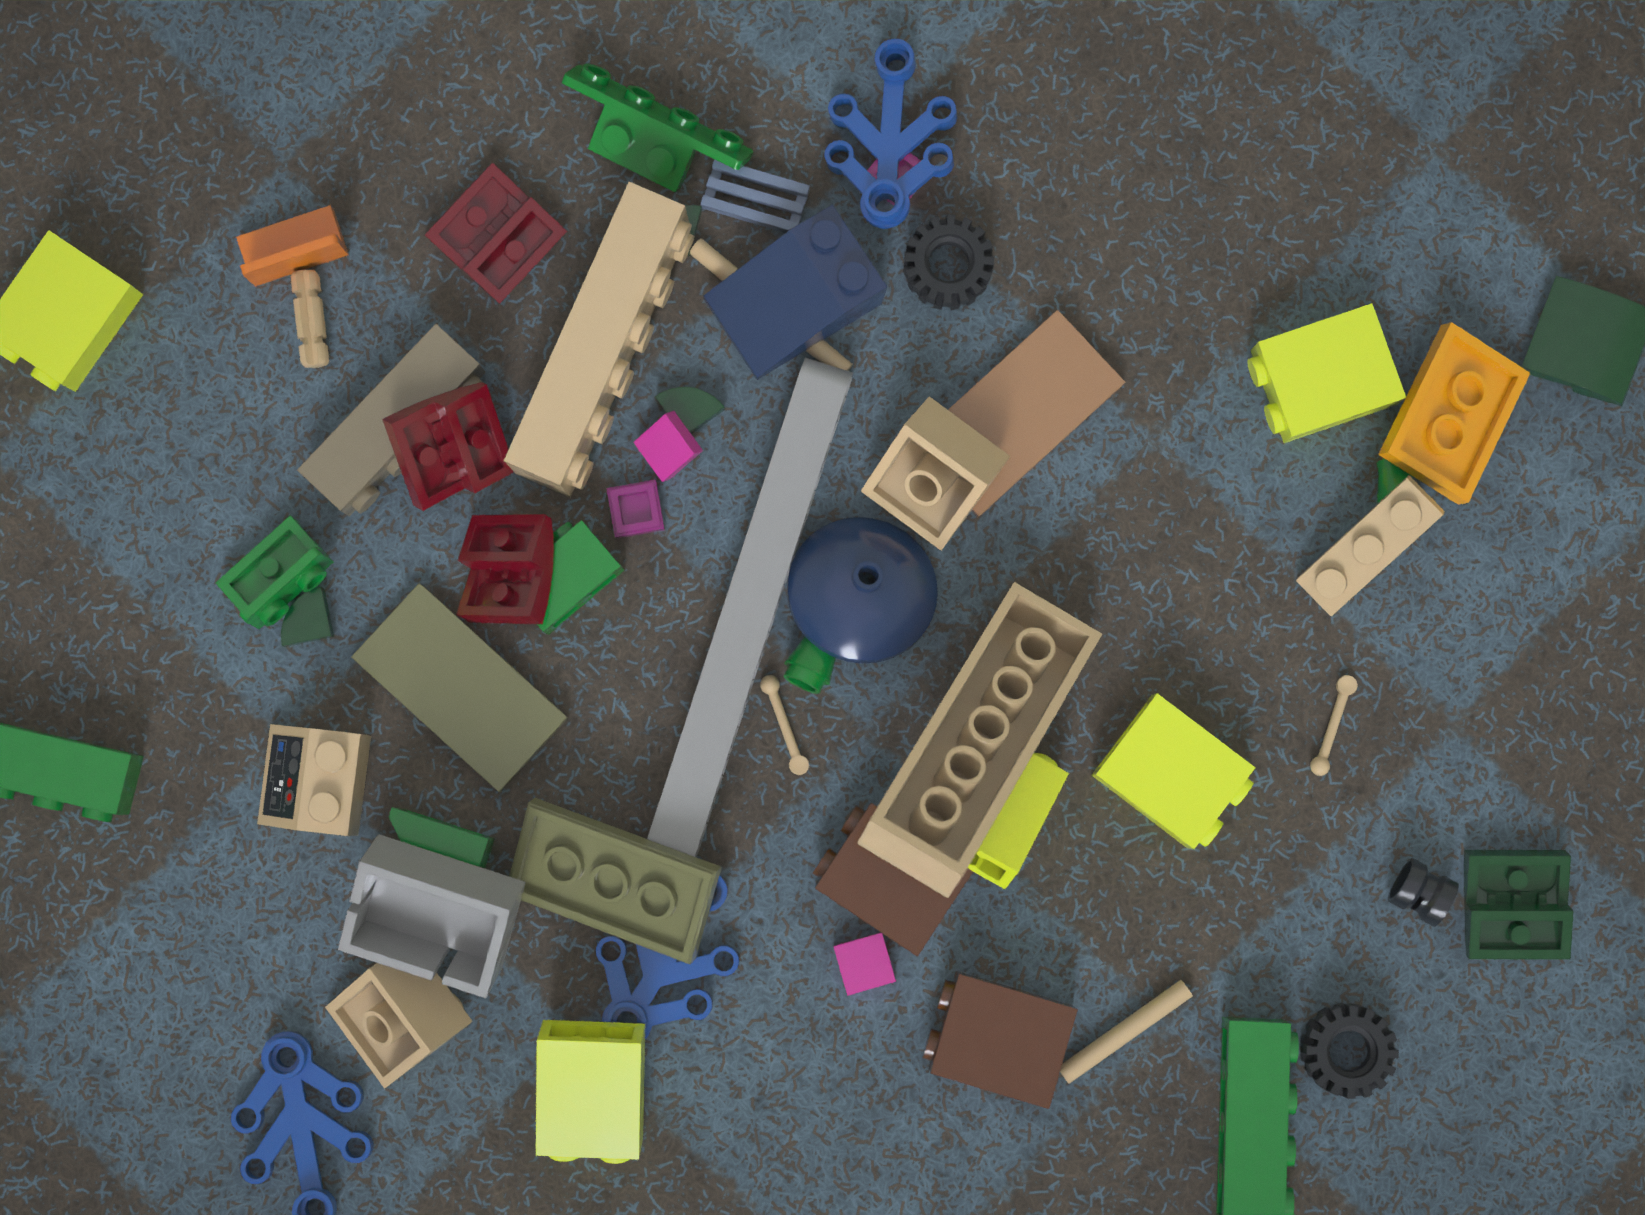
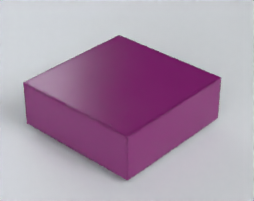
(635, 509)

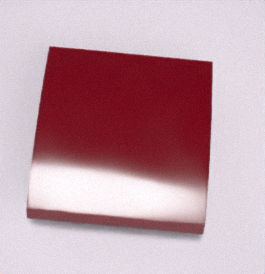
(495, 233)
(448, 444)
(508, 568)

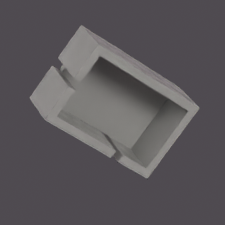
(425, 908)

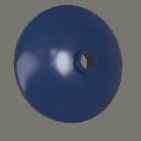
(856, 618)

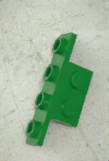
(649, 135)

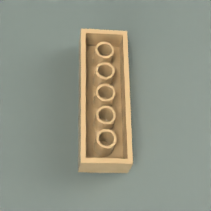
(600, 341)
(979, 740)

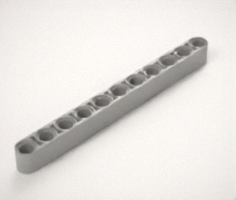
(750, 607)

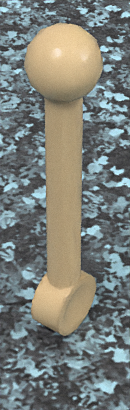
(1345, 686)
(798, 763)

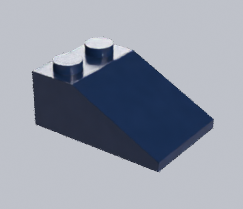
(796, 292)

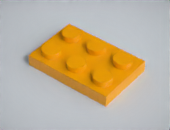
(1454, 413)

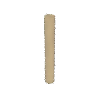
(1125, 1031)

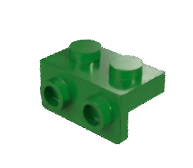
(275, 574)

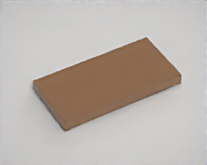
(1036, 399)

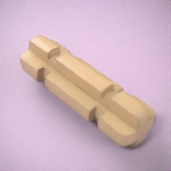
(309, 318)

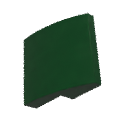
(1588, 341)
(1517, 904)

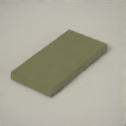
(459, 687)
(614, 880)

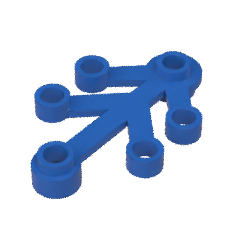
(890, 143)
(657, 972)
(299, 1118)

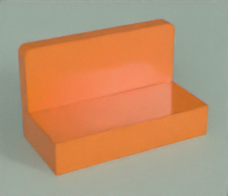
(291, 246)

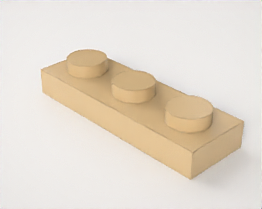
(1370, 545)

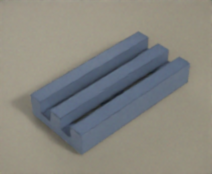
(761, 178)

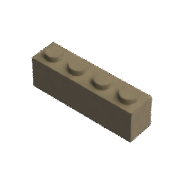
(359, 451)

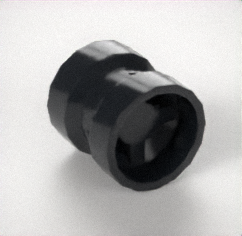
(1423, 892)

